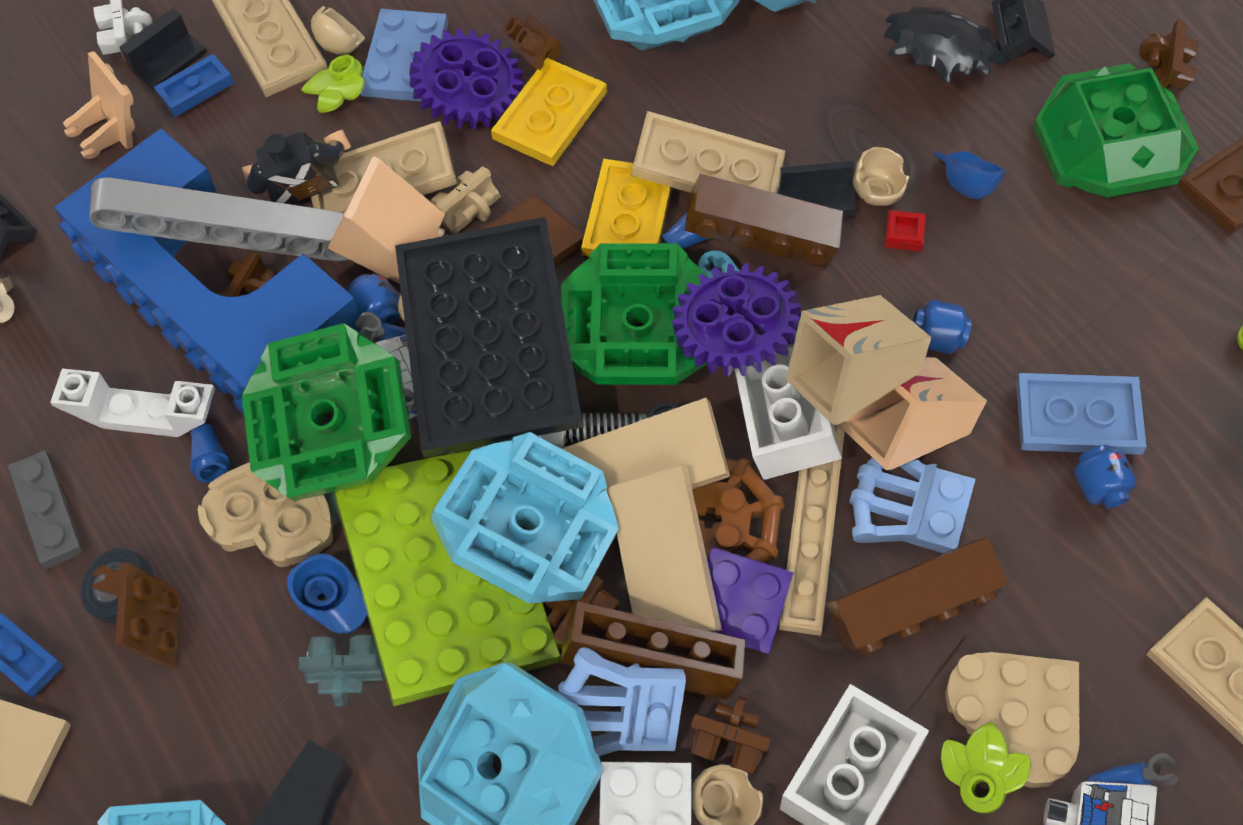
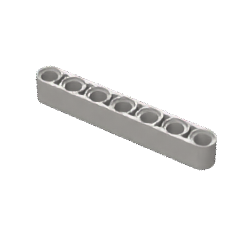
(213, 218)

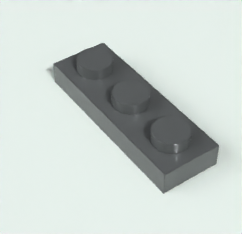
(45, 509)

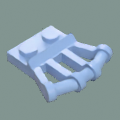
(936, 512)
(648, 703)

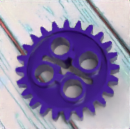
(471, 78)
(736, 309)

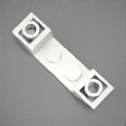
(91, 399)

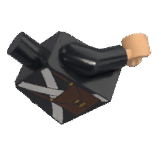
(296, 166)

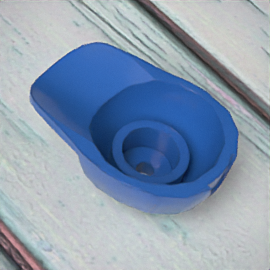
(971, 174)
(327, 577)

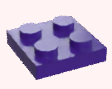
(748, 597)

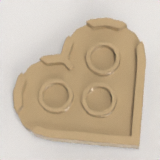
(250, 512)
(1028, 701)

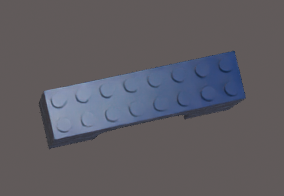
(214, 330)

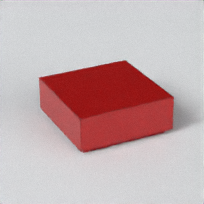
(905, 230)

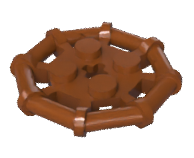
(736, 514)

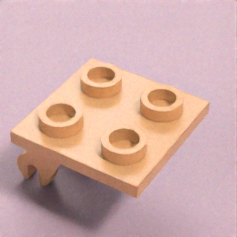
(109, 102)

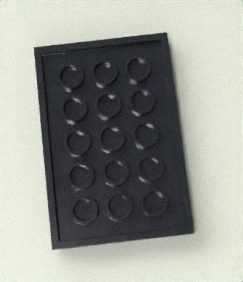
(486, 337)

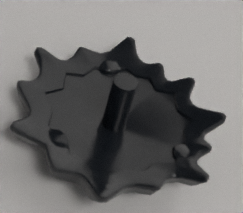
(943, 41)

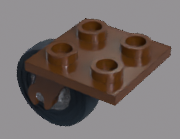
(145, 609)

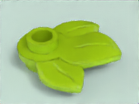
(337, 83)
(985, 761)

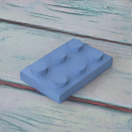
(392, 51)
(1080, 413)

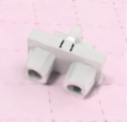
(123, 24)

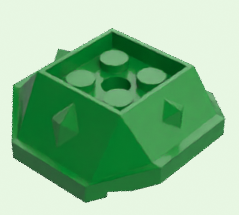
(1114, 132)
(621, 288)
(294, 392)

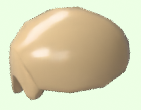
(335, 32)
(880, 177)
(725, 797)

